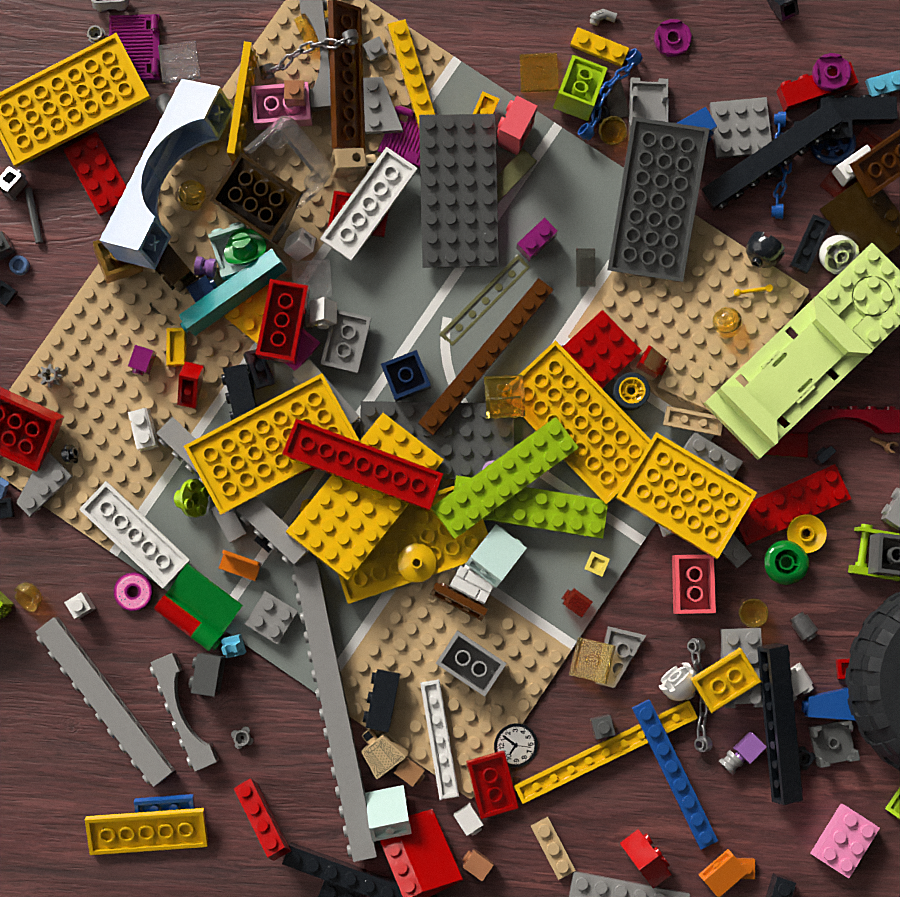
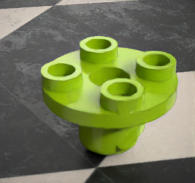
(192, 498)

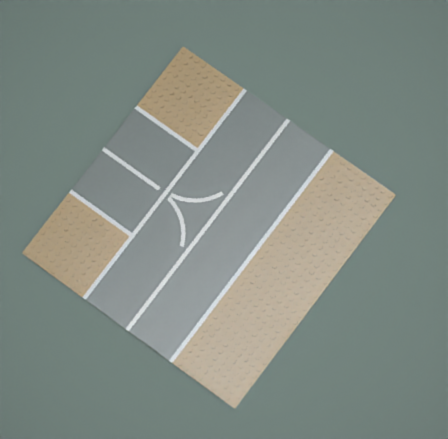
(408, 308)

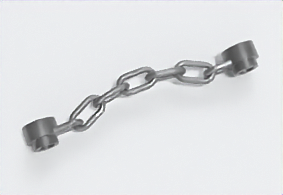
(350, 38)
(705, 740)

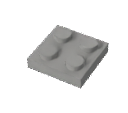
(271, 617)

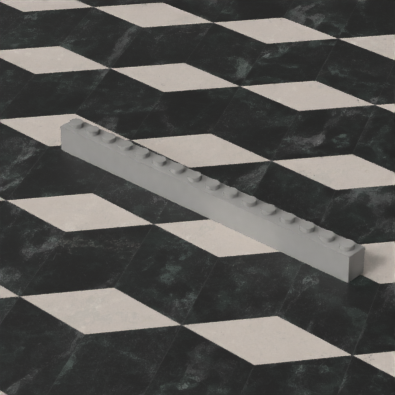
(334, 708)

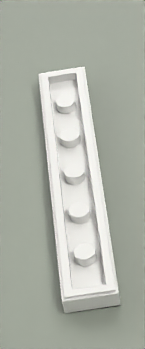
(439, 739)

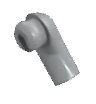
(602, 14)

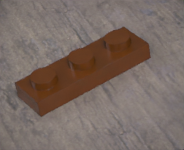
(459, 601)

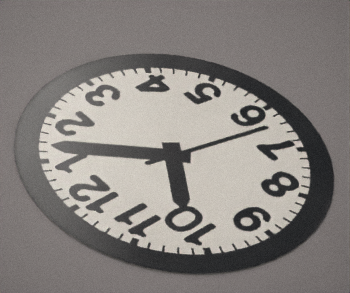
(518, 744)

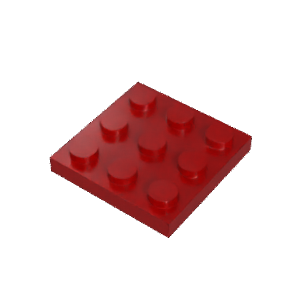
(602, 349)

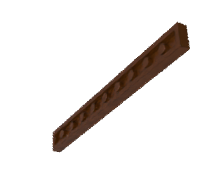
(485, 357)

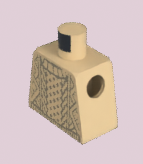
(350, 162)
(382, 752)

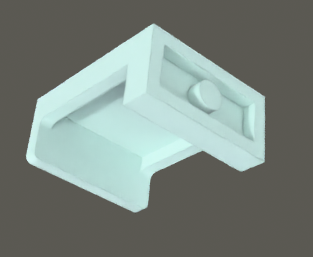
(219, 240)
(496, 555)
(387, 813)

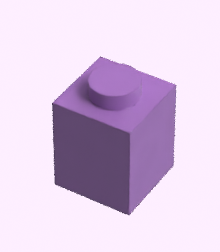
(748, 748)

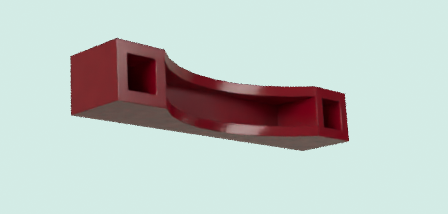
(880, 421)

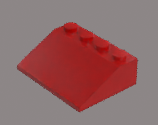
(26, 429)
(422, 859)

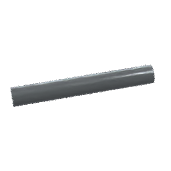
(33, 215)

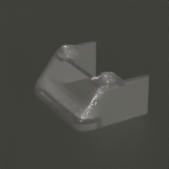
(285, 131)

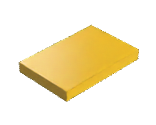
(725, 680)

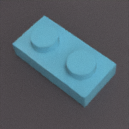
(884, 84)

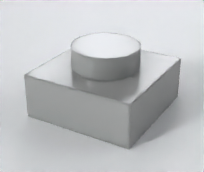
(375, 49)

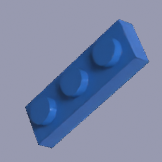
(164, 803)

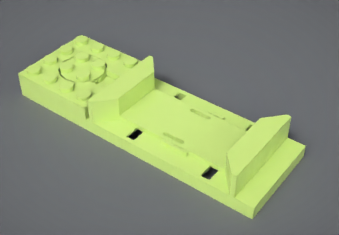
(832, 332)

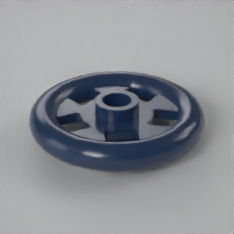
(832, 158)

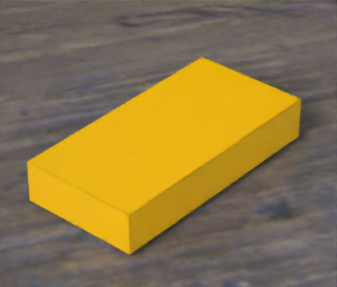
(175, 347)

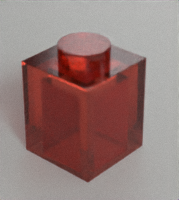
(576, 602)

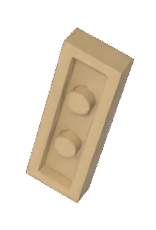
(692, 421)
(553, 848)

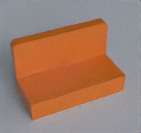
(240, 565)
(723, 873)

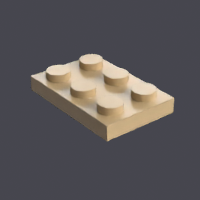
(690, 381)

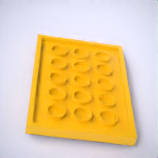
(686, 495)

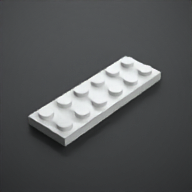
(369, 204)
(134, 534)

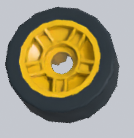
(630, 381)

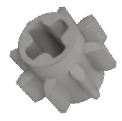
(53, 380)

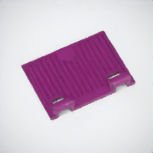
(139, 41)
(406, 143)

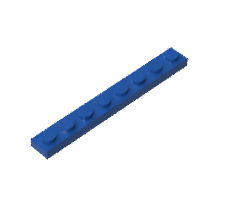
(674, 774)

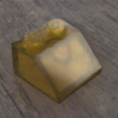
(504, 396)

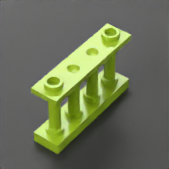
(861, 567)

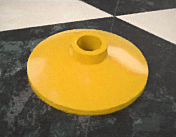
(817, 532)
(426, 567)

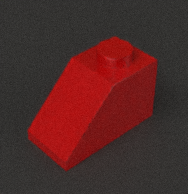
(652, 362)
(190, 384)

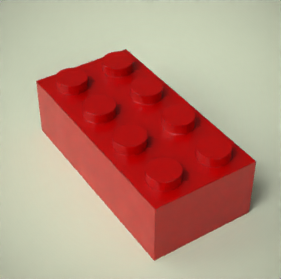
(282, 321)

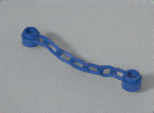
(586, 130)
(777, 211)

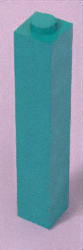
(232, 292)

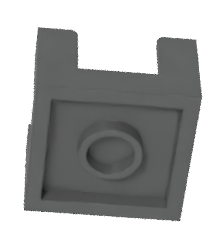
(833, 743)

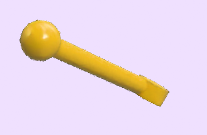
(768, 288)

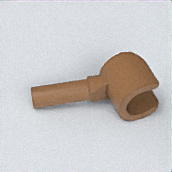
(886, 445)

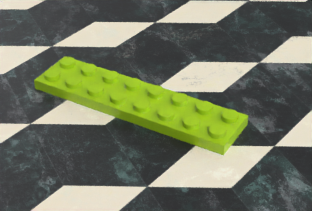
(504, 477)
(550, 511)

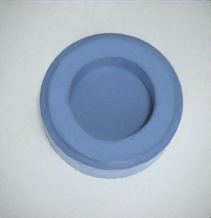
(19, 265)

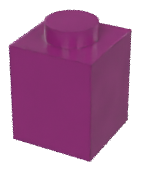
(142, 360)

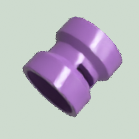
(205, 267)

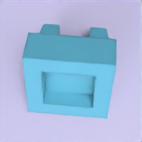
(233, 646)

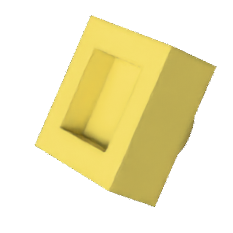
(597, 564)

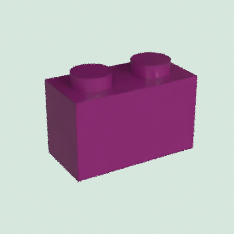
(536, 239)

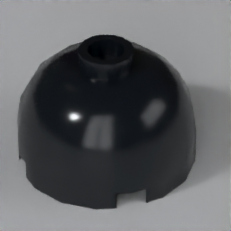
(764, 251)

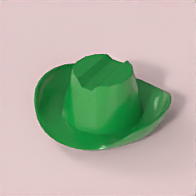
(244, 247)
(786, 562)

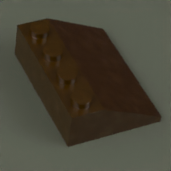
(257, 198)
(864, 218)

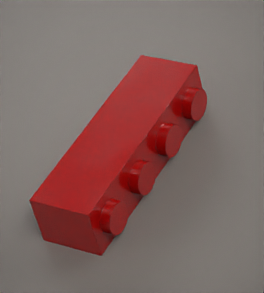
(806, 91)
(262, 819)

